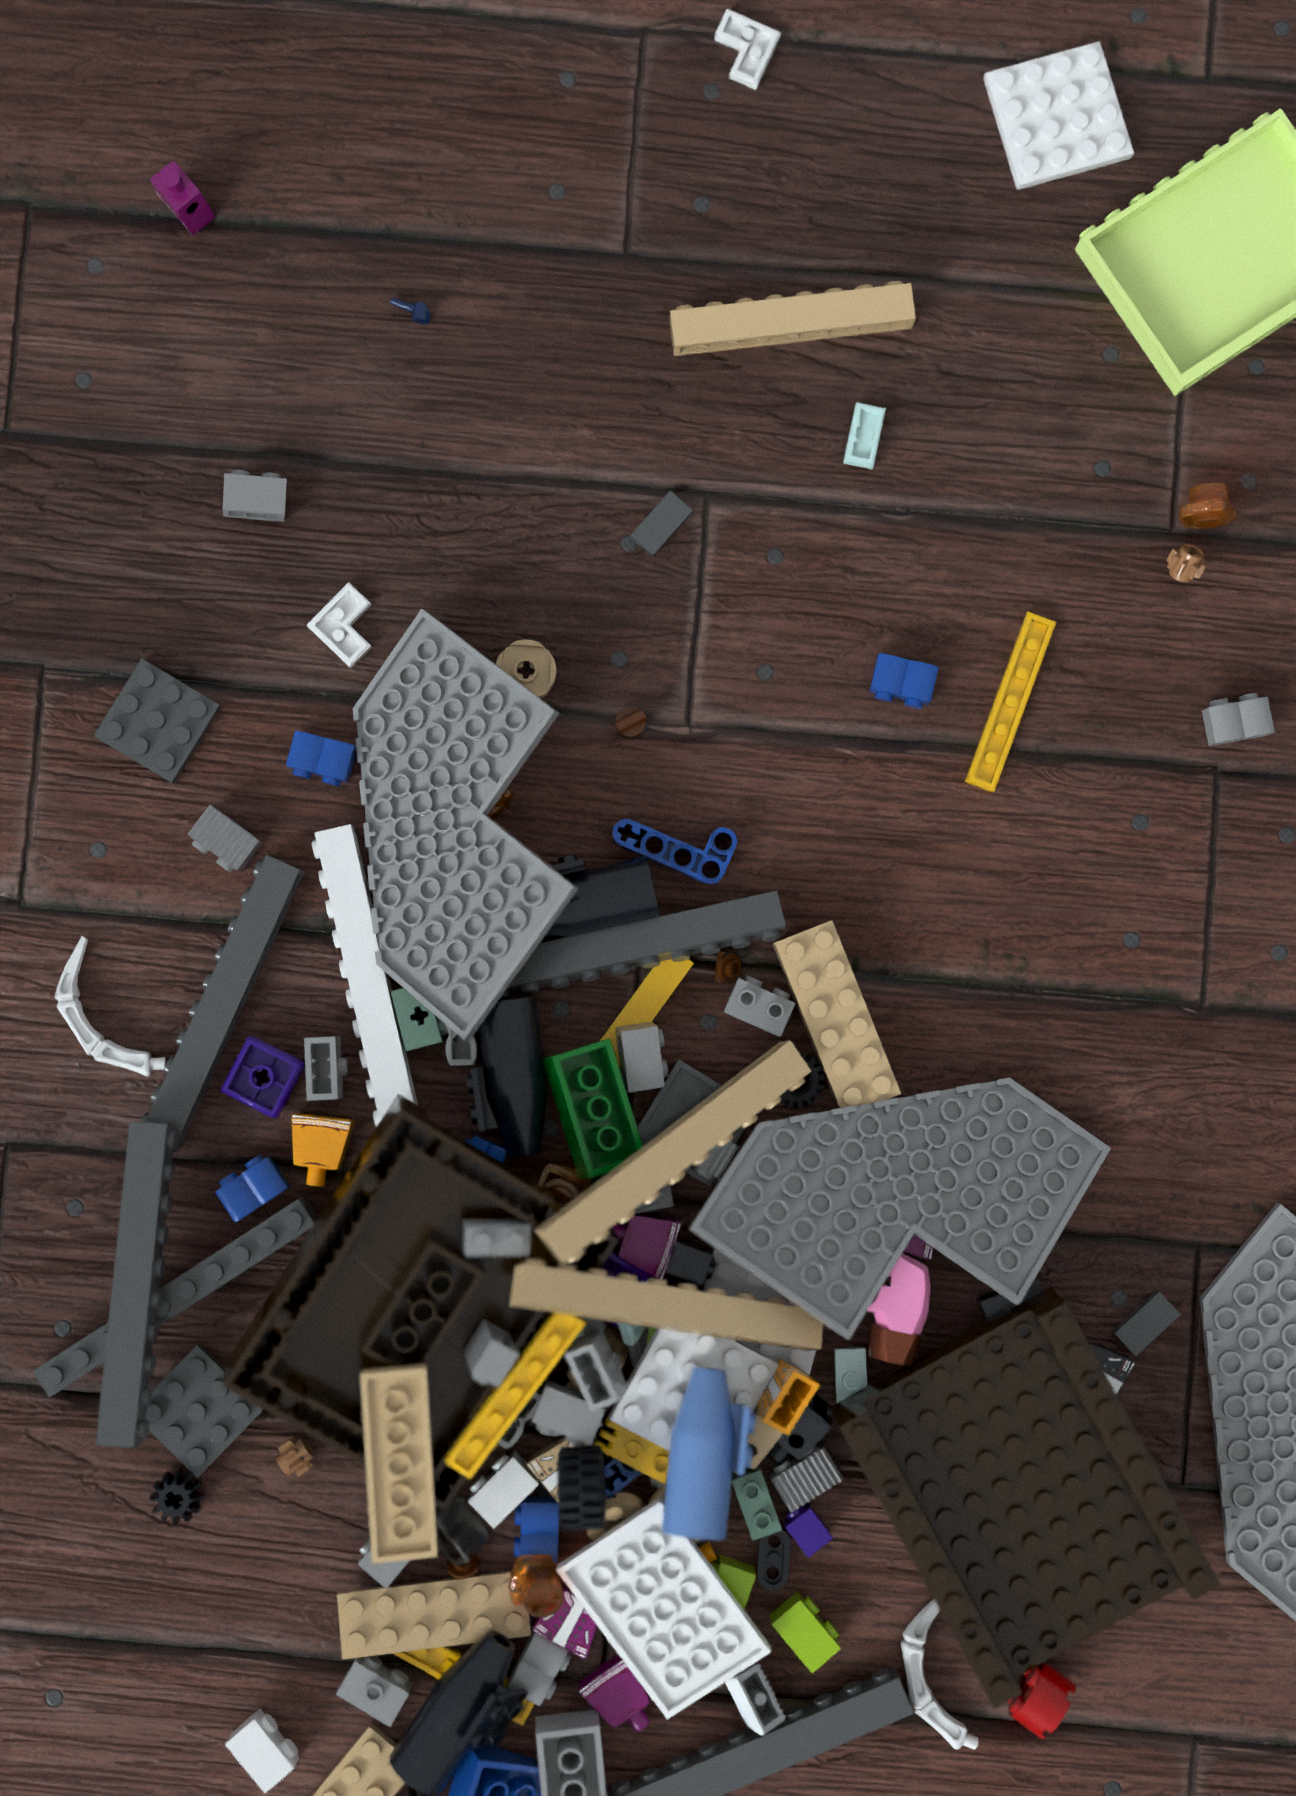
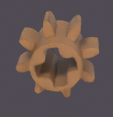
(1186, 563)
(295, 1456)

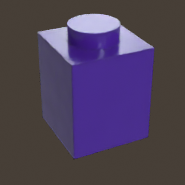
(807, 1529)

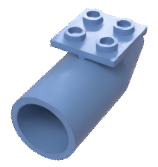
(703, 1453)

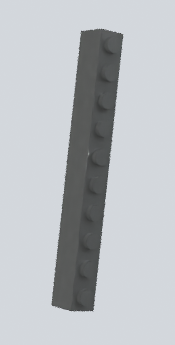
(650, 942)
(224, 995)
(136, 1285)
(187, 1289)
(802, 1735)

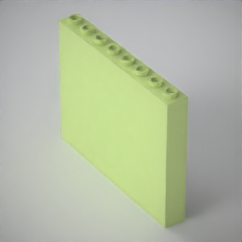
(1205, 254)

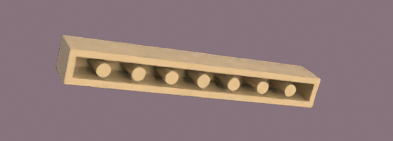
(792, 318)

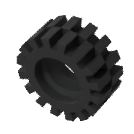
(813, 1089)

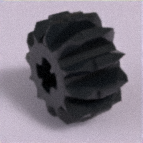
(176, 1485)

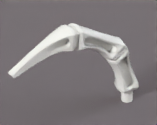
(90, 1039)
(918, 1690)

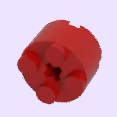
(1042, 1699)

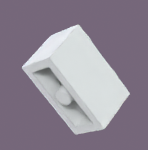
(503, 1489)
(263, 1750)

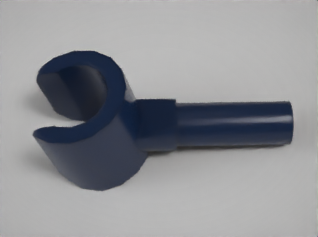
(421, 313)

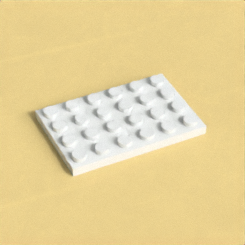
(663, 1609)

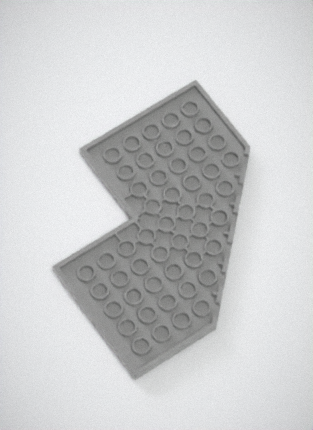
(448, 883)
(839, 1192)
(1252, 1395)

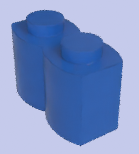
(903, 680)
(321, 757)
(252, 1188)
(538, 1527)

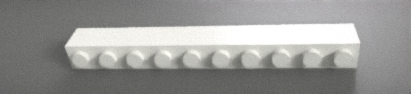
(368, 984)

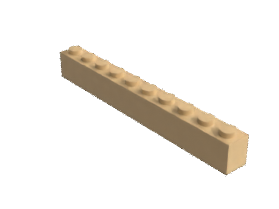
(672, 1152)
(663, 1306)

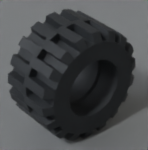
(581, 1488)

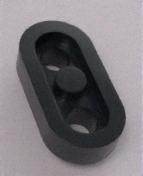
(773, 1556)

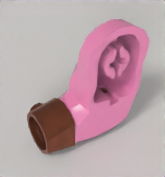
(900, 1312)

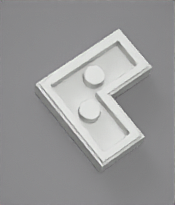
(753, 41)
(335, 623)

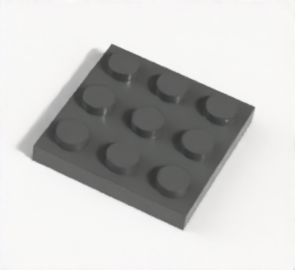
(157, 721)
(682, 1092)
(196, 1413)

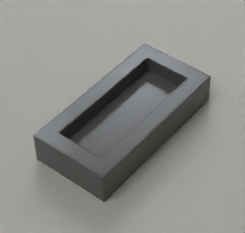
(661, 524)
(1146, 1323)

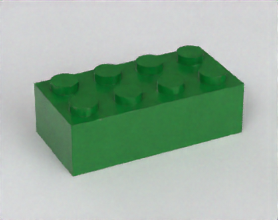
(593, 1107)

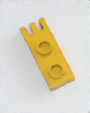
(634, 1451)

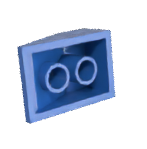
(496, 1773)

